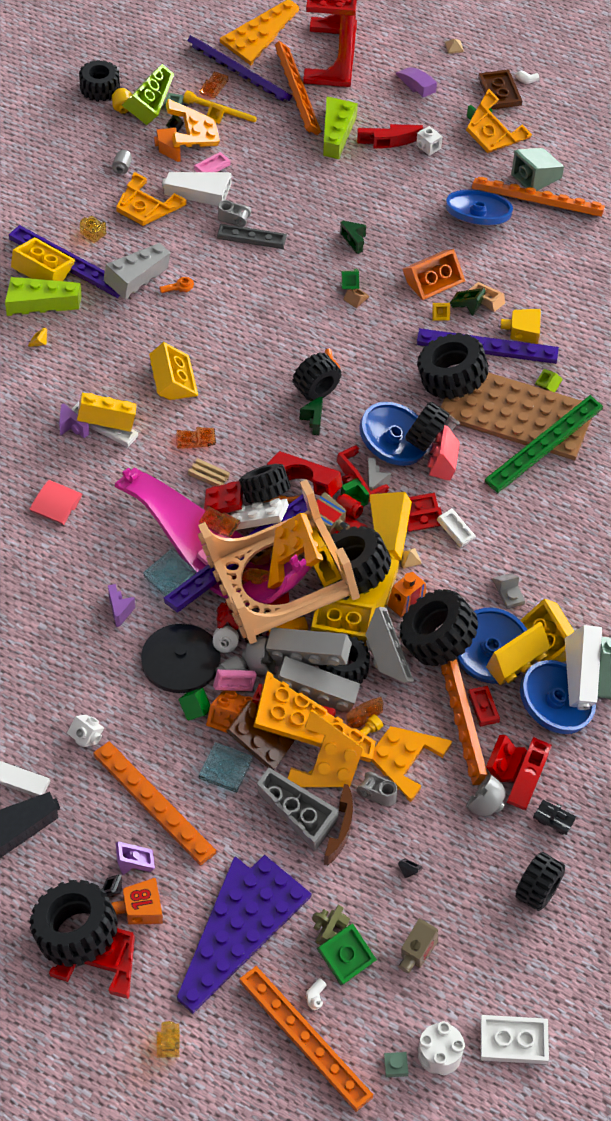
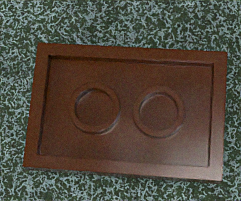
(503, 87)
(263, 745)

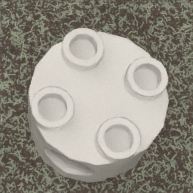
(441, 1048)

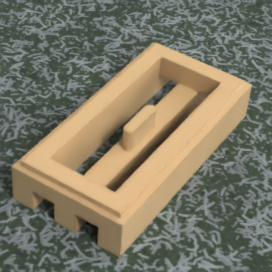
(209, 470)

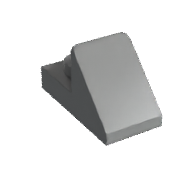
(374, 477)
(509, 591)

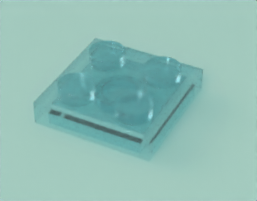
(169, 572)
(225, 767)

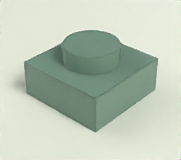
(175, 97)
(396, 1064)

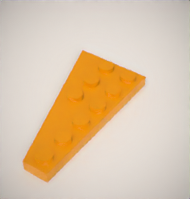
(258, 33)
(287, 711)

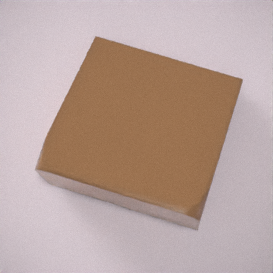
(355, 297)

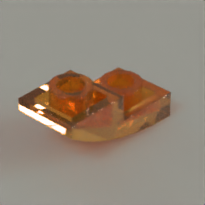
(214, 85)
(194, 439)
(219, 523)
(256, 575)
(357, 716)

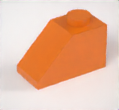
(165, 143)

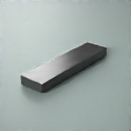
(251, 236)

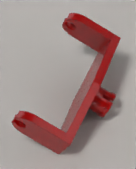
(352, 473)

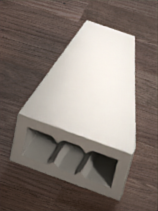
(198, 186)
(583, 666)

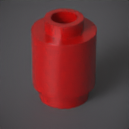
(352, 506)

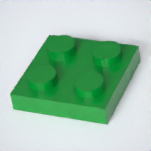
(346, 954)

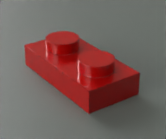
(484, 706)

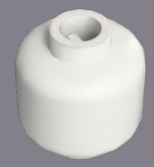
(225, 639)

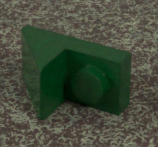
(353, 234)
(470, 298)
(313, 413)

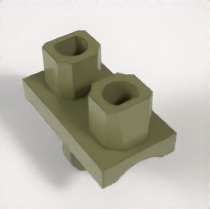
(335, 918)

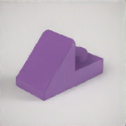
(69, 421)
(120, 607)
(134, 857)

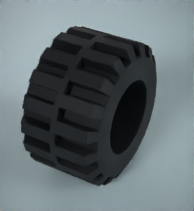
(99, 80)
(316, 376)
(427, 426)
(264, 483)
(356, 671)
(540, 881)

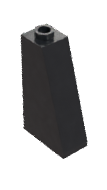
(25, 820)

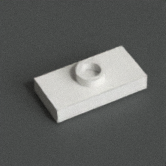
(456, 528)

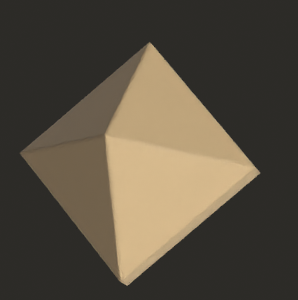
(454, 46)
(410, 558)

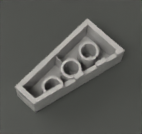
(136, 269)
(308, 646)
(318, 684)
(299, 808)

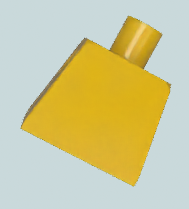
(523, 325)

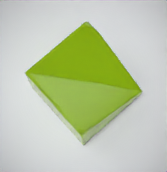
(549, 380)

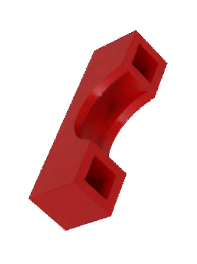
(323, 478)

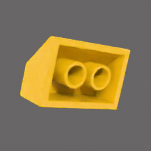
(41, 261)
(172, 373)
(106, 411)
(344, 618)
(554, 624)
(519, 654)

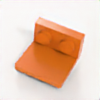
(225, 709)

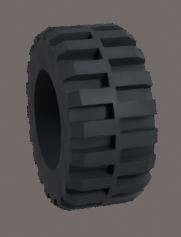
(455, 380)
(366, 554)
(448, 641)
(86, 941)

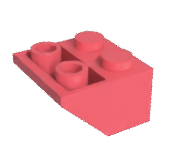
(444, 454)

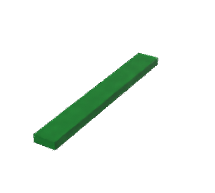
(543, 444)

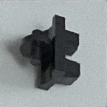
(554, 817)

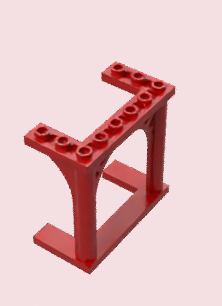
(341, 22)

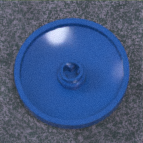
(479, 207)
(384, 433)
(494, 631)
(547, 698)

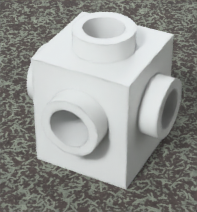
(429, 140)
(85, 730)

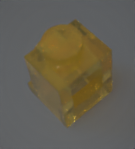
(90, 226)
(168, 1040)

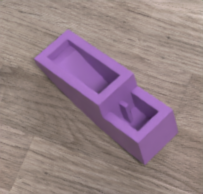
(418, 81)

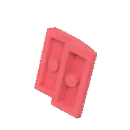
(55, 502)

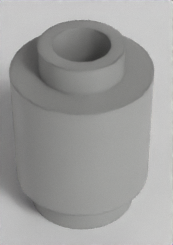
(122, 162)
(233, 663)

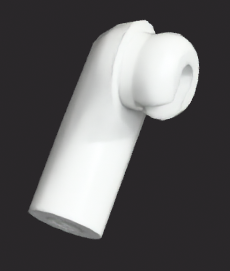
(525, 78)
(313, 994)

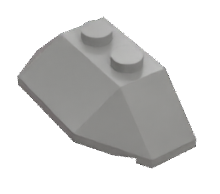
(386, 647)

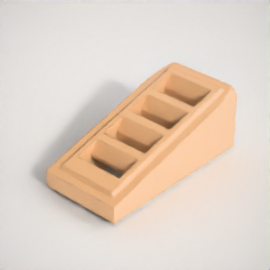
(493, 303)

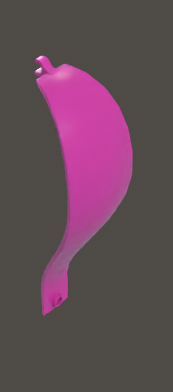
(180, 523)

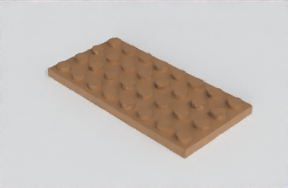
(516, 412)

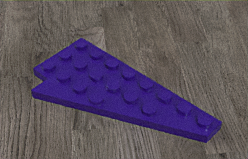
(245, 915)

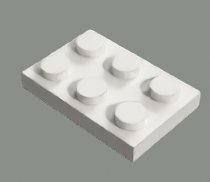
(261, 513)
(514, 1039)

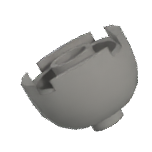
(256, 655)
(487, 798)

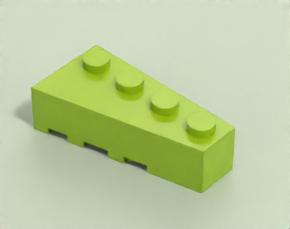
(149, 96)
(338, 124)
(41, 295)

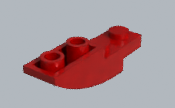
(388, 138)
(529, 773)

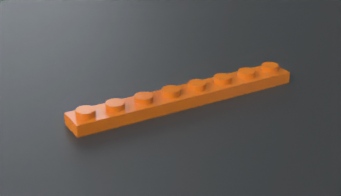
(298, 89)
(544, 197)
(464, 722)
(155, 803)
(306, 1038)

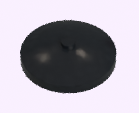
(180, 658)

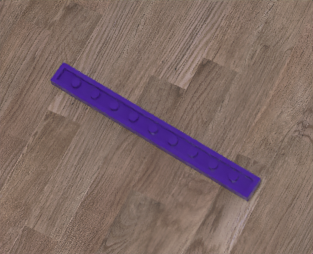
(205, 578)

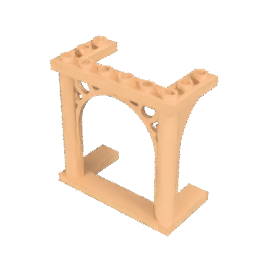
(230, 551)

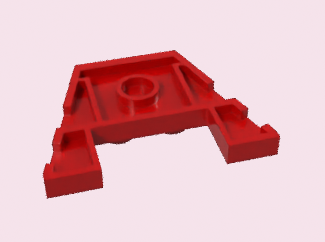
(116, 959)

